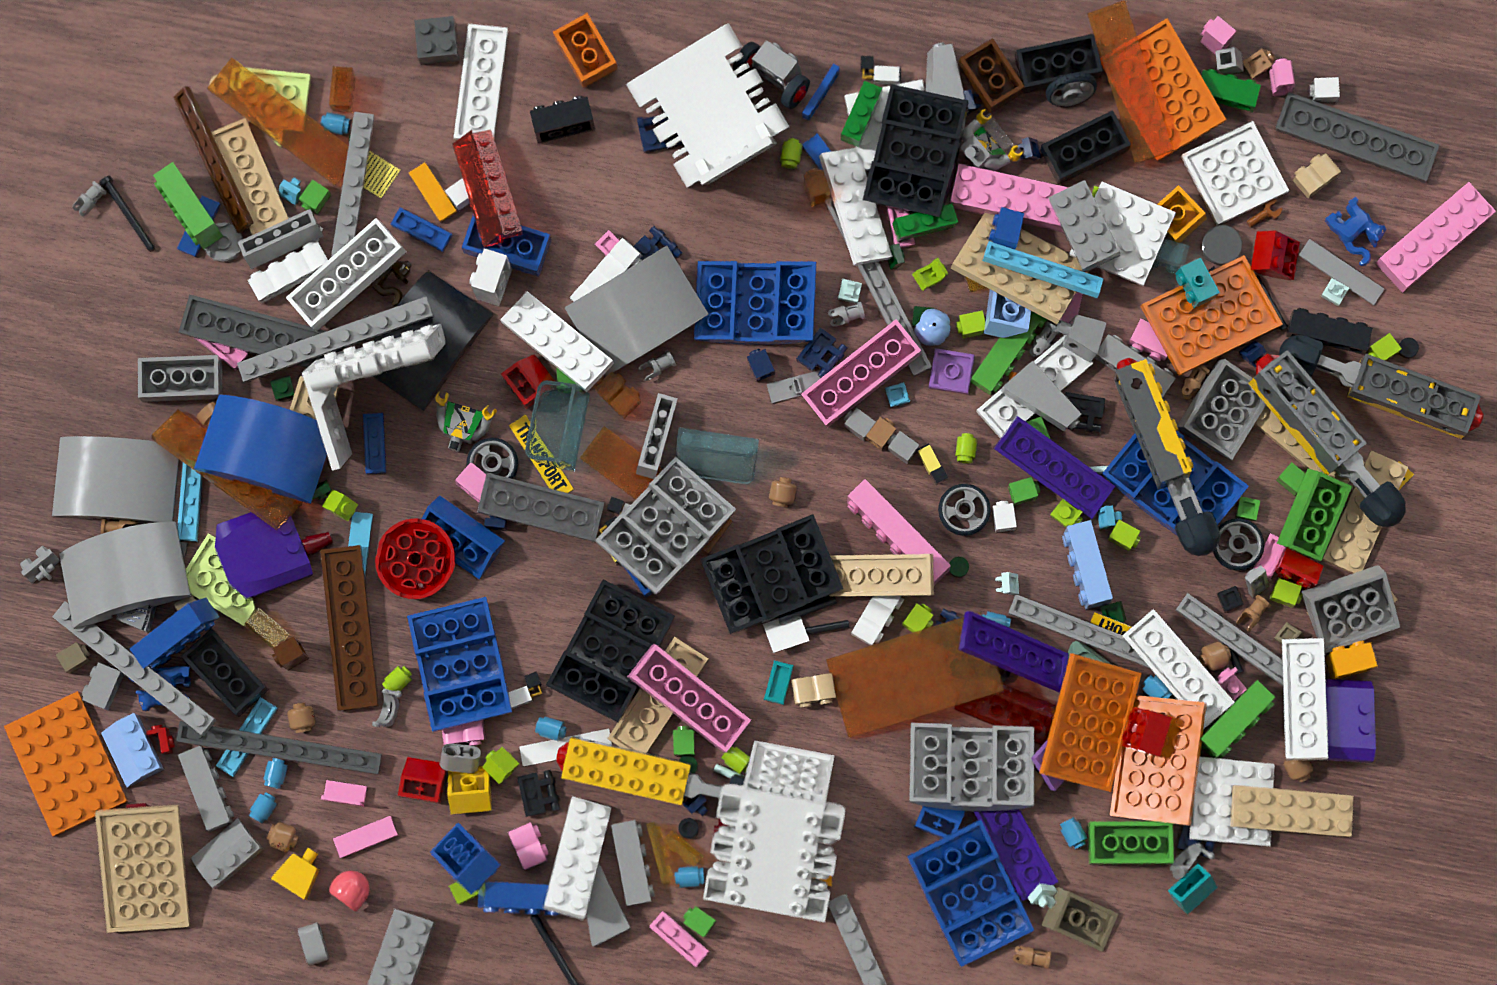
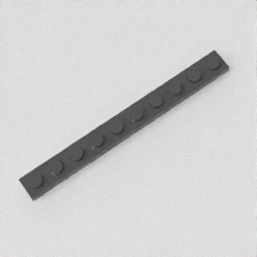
(282, 748)

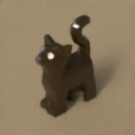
(401, 270)

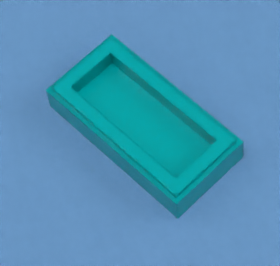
(778, 682)

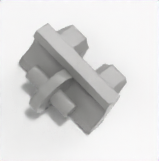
(41, 566)

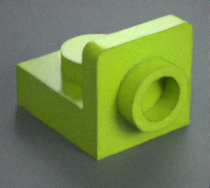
(1066, 514)

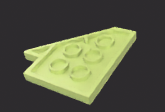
(290, 85)
(209, 581)

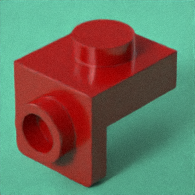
(166, 741)

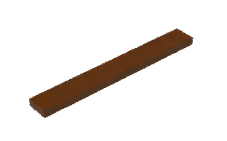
(213, 159)

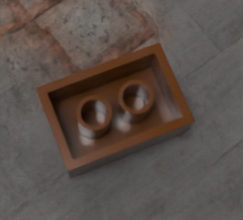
(991, 75)

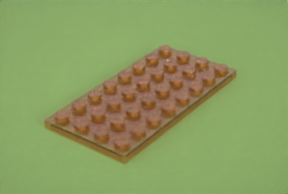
(909, 678)

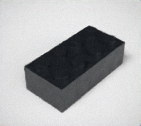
(1047, 62)
(1085, 147)
(224, 672)

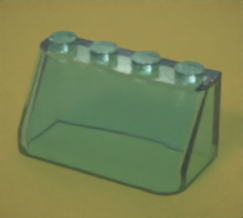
(557, 424)
(718, 455)

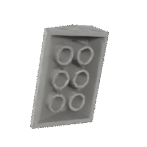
(1222, 410)
(1352, 608)

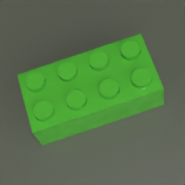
(186, 206)
(1314, 514)
(1239, 716)
(1130, 843)

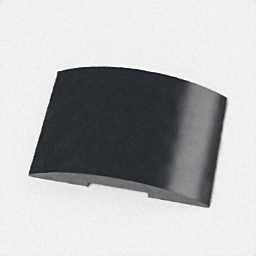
(916, 150)
(461, 324)
(772, 575)
(606, 649)

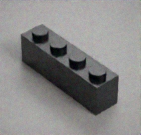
(1331, 332)

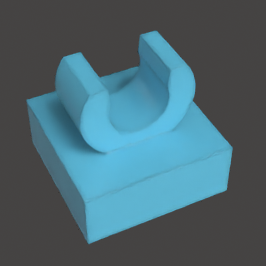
(290, 191)
(1108, 517)

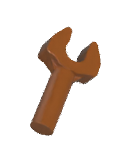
(1265, 213)

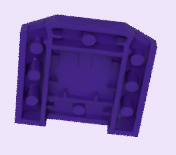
(259, 556)
(1350, 720)

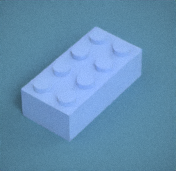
(1087, 564)

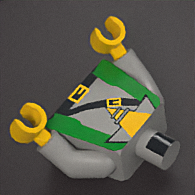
(982, 148)
(462, 422)

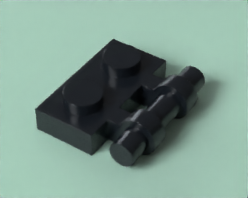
(1089, 407)
(532, 795)

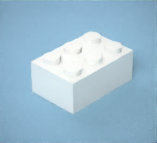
(490, 277)

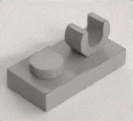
(1256, 581)

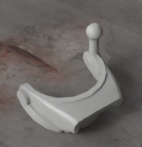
(390, 702)
(1187, 857)

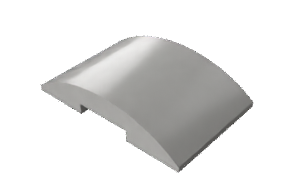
(638, 309)
(115, 479)
(666, 526)
(124, 572)
(971, 767)

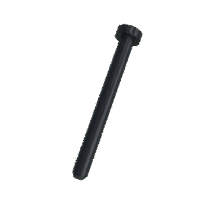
(107, 183)
(554, 950)

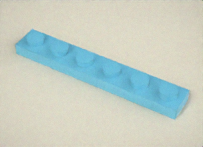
(1042, 269)

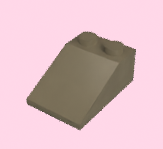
(1080, 919)

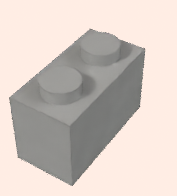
(102, 686)

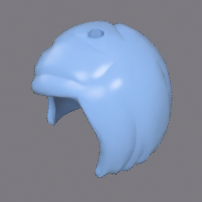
(931, 334)

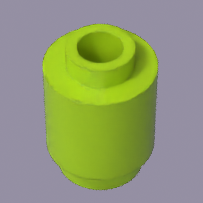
(791, 153)
(966, 448)
(397, 679)
(736, 760)

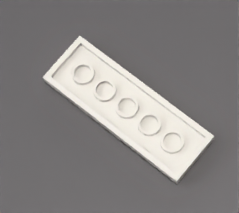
(481, 79)
(857, 217)
(557, 341)
(1059, 366)
(1176, 665)
(1304, 699)
(577, 858)

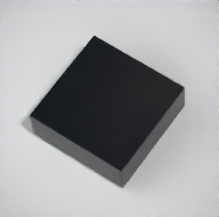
(1230, 598)

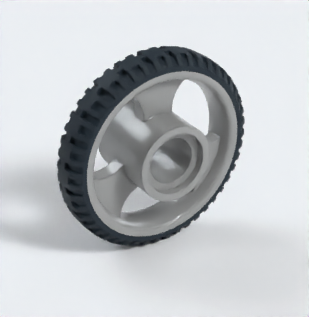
(1072, 91)
(483, 448)
(975, 524)
(1256, 549)

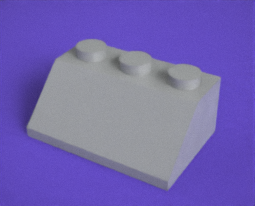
(226, 854)

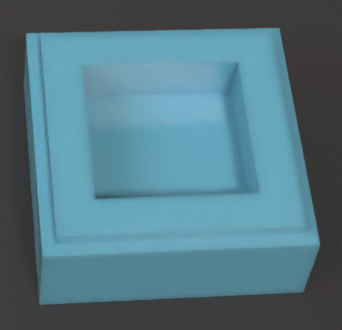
(897, 395)

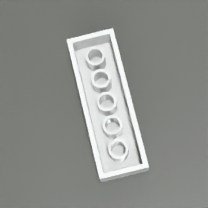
(346, 274)

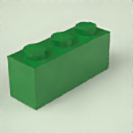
(1232, 91)
(861, 114)
(922, 224)

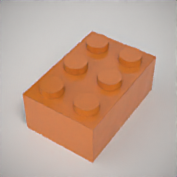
(585, 50)

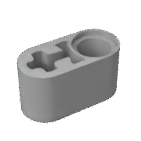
(460, 758)
(313, 944)

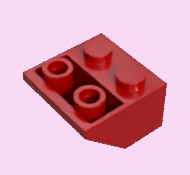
(1275, 255)
(525, 378)
(1298, 569)
(1146, 731)
(422, 780)

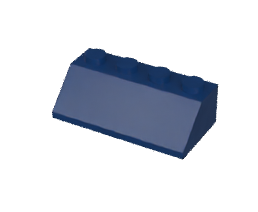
(472, 542)

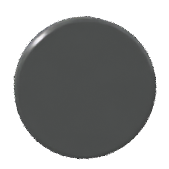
(1221, 245)

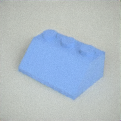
(1005, 317)
(132, 749)

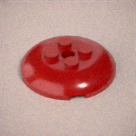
(396, 556)

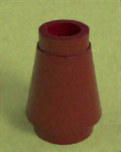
(316, 542)

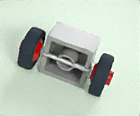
(777, 68)

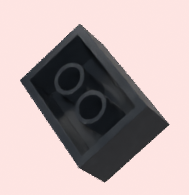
(562, 119)

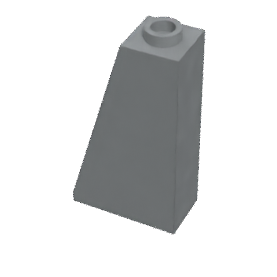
(943, 72)
(1041, 396)
(604, 911)

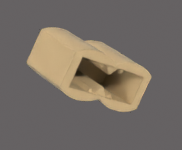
(1316, 175)
(813, 689)

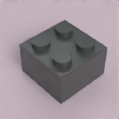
(436, 40)

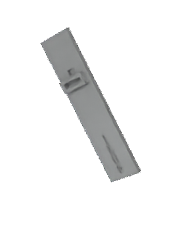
(1341, 272)
(792, 387)

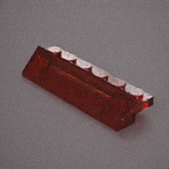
(487, 187)
(1013, 709)

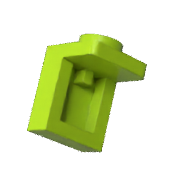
(930, 274)

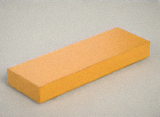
(432, 192)

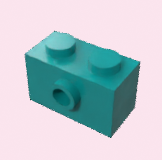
(1197, 283)
(1192, 889)

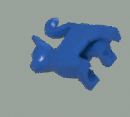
(1355, 226)
(173, 675)

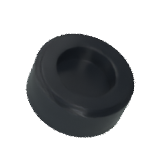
(1409, 348)
(688, 828)

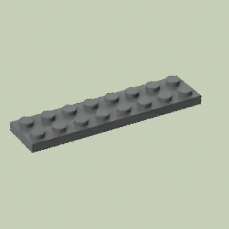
(1357, 137)
(241, 328)

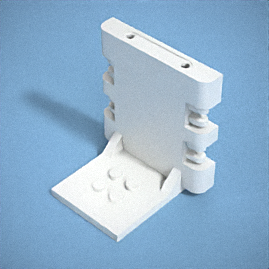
(709, 108)
(350, 364)
(777, 834)

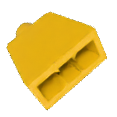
(298, 874)

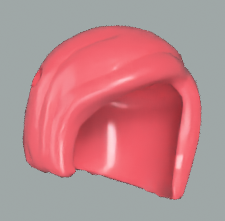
(351, 889)

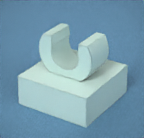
(849, 291)
(1335, 292)
(1009, 583)
(1043, 895)

